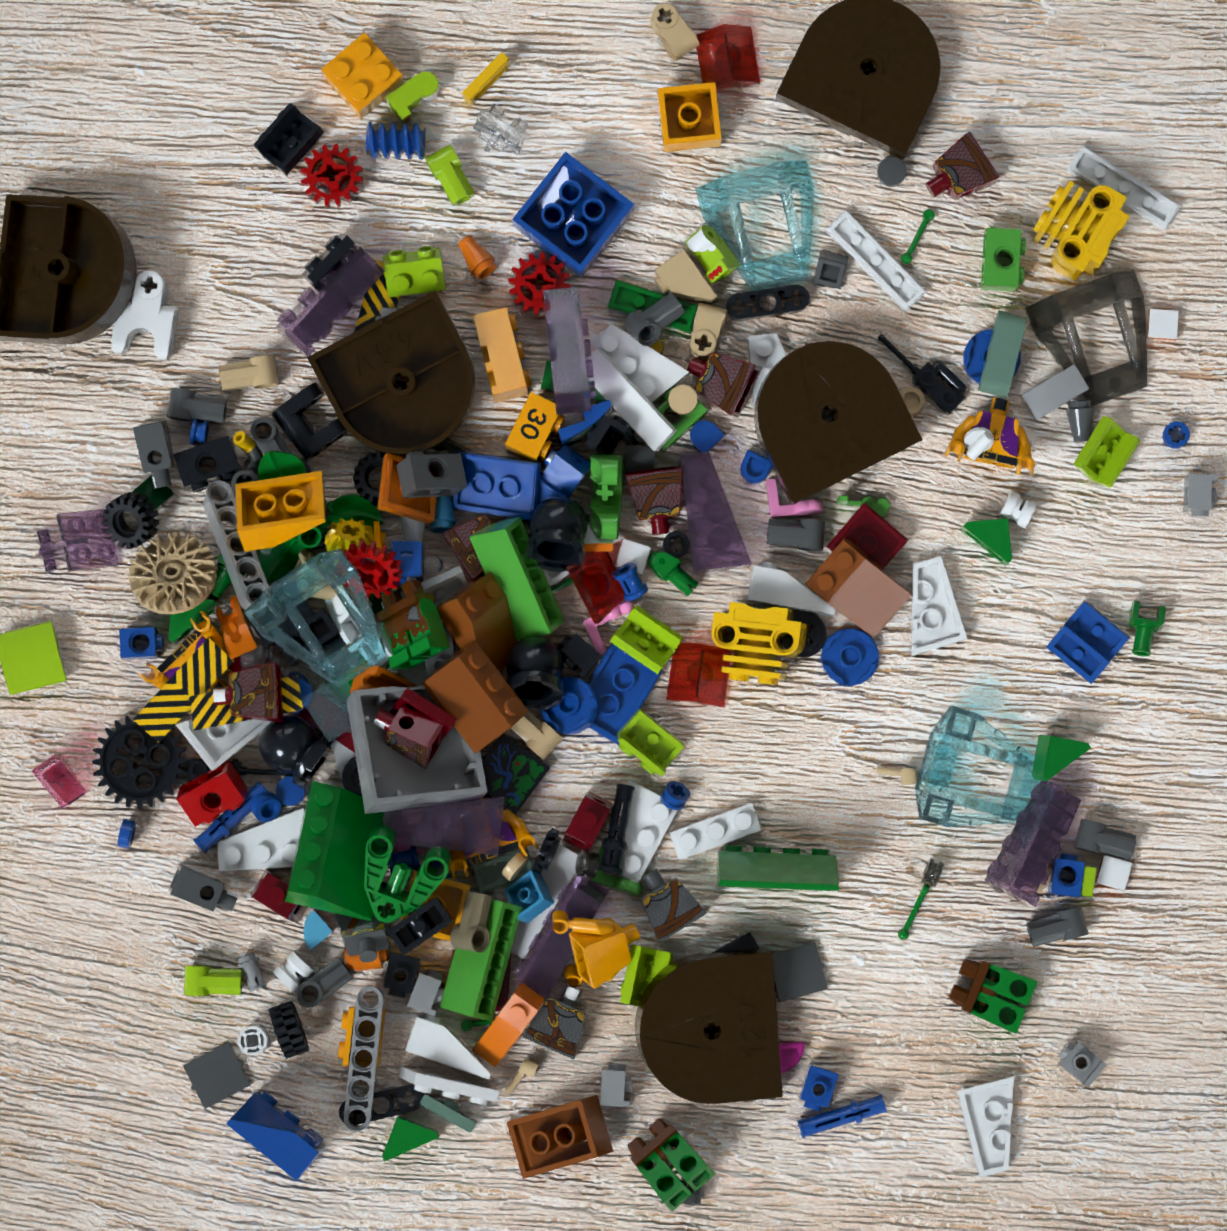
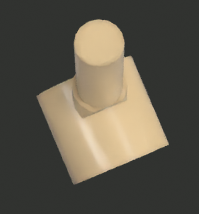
(908, 775)
(527, 1067)

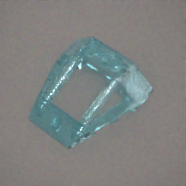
(756, 183)
(306, 580)
(948, 736)

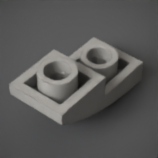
(1055, 392)

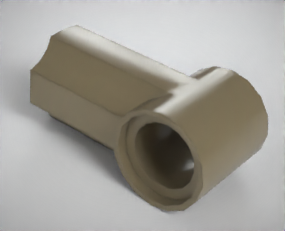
(472, 931)

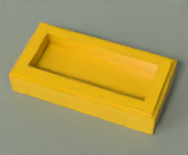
(486, 79)

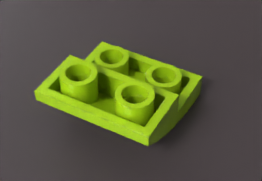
(31, 658)

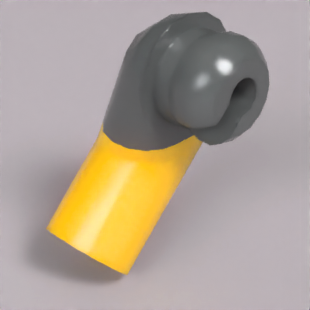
(248, 446)

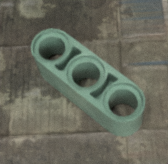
(1002, 354)

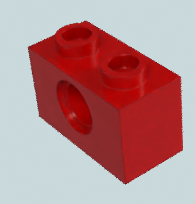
(222, 781)

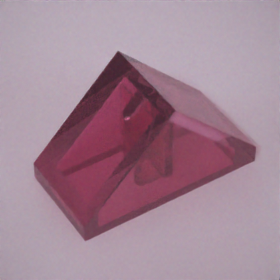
(59, 780)

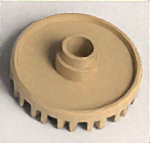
(172, 574)

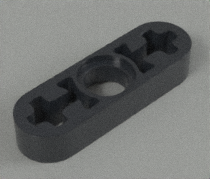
(790, 307)
(404, 1107)

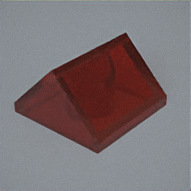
(728, 57)
(596, 585)
(698, 675)

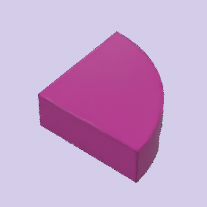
(790, 1055)

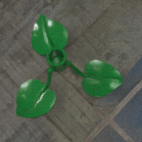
(284, 557)

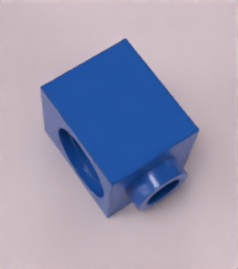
(127, 643)
(1073, 888)

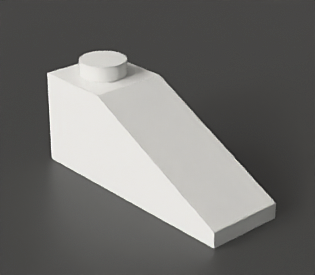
(778, 589)
(441, 1045)

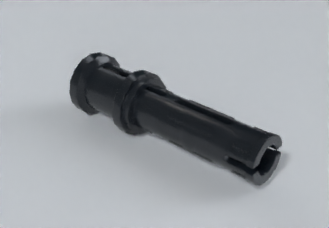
(610, 844)

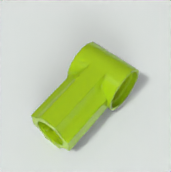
(447, 168)
(207, 981)

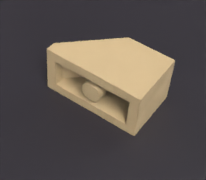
(683, 280)

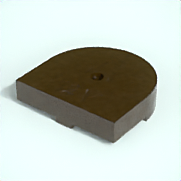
(876, 107)
(36, 244)
(363, 371)
(866, 423)
(742, 1051)

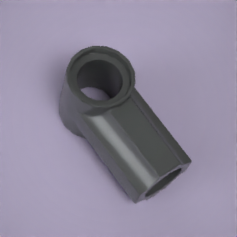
(647, 324)
(188, 405)
(274, 442)
(803, 534)
(1098, 838)
(1064, 925)
(326, 981)

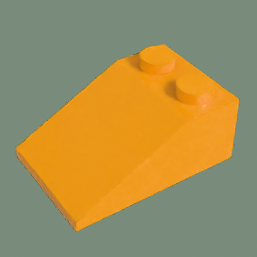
(278, 509)

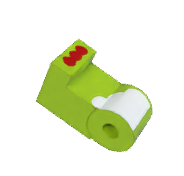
(412, 93)
(712, 254)

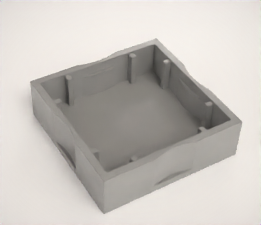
(394, 781)

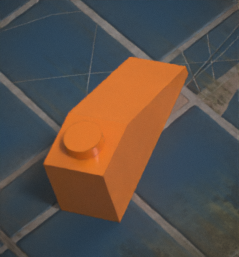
(508, 1024)

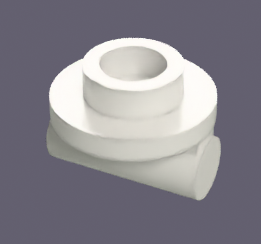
(978, 441)

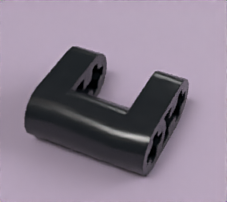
(298, 428)

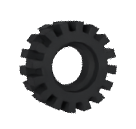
(361, 476)
(118, 526)
(288, 1029)

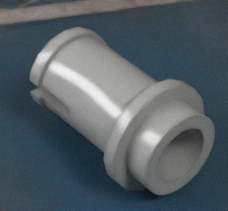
(252, 971)

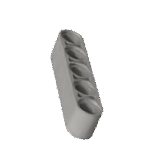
(227, 537)
(359, 1072)

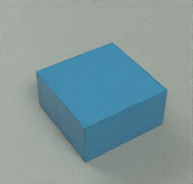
(531, 894)

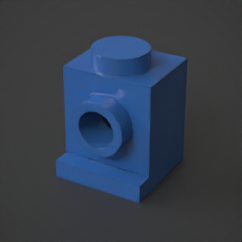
(818, 1076)

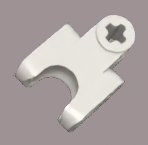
(147, 314)

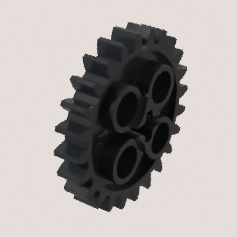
(127, 784)

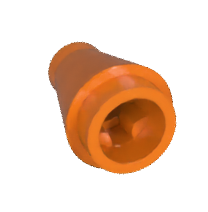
(477, 258)

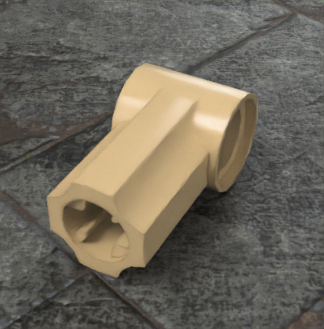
(257, 373)
(537, 735)

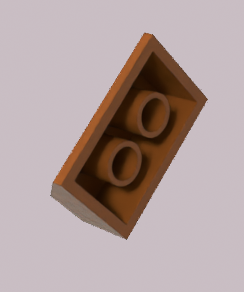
(476, 696)

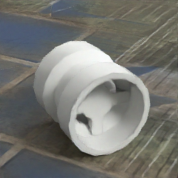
(1018, 509)
(293, 971)
(257, 1038)

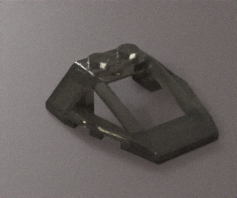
(1087, 298)

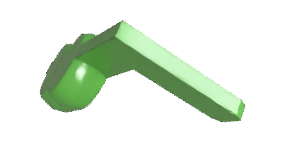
(881, 505)
(619, 884)

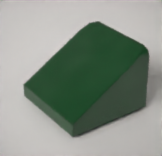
(158, 496)

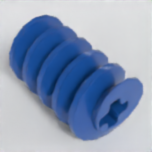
(395, 141)

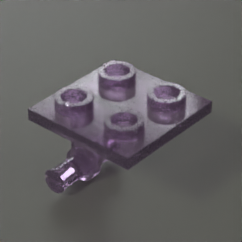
(82, 540)

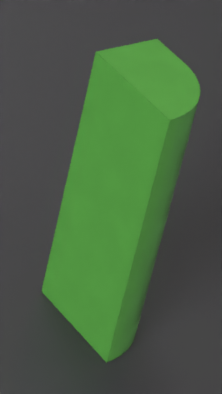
(529, 596)
(478, 977)

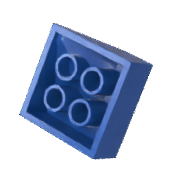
(573, 214)
(277, 1134)

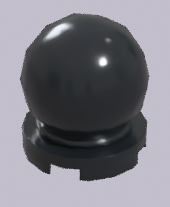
(557, 534)
(536, 671)
(293, 748)

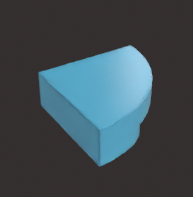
(315, 930)

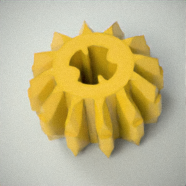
(346, 532)

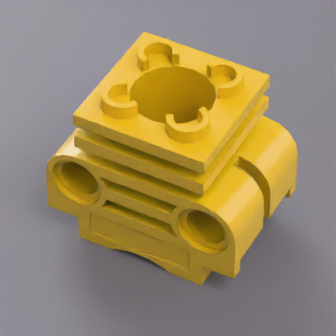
(1081, 228)
(757, 641)

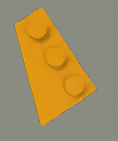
(502, 354)

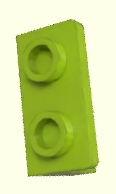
(413, 271)
(1106, 452)
(647, 639)
(649, 742)
(643, 967)

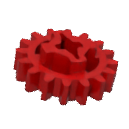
(342, 174)
(525, 282)
(373, 566)

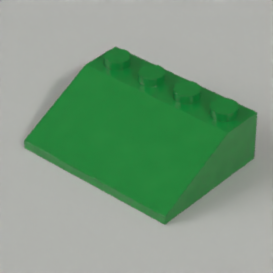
(332, 853)
(777, 870)

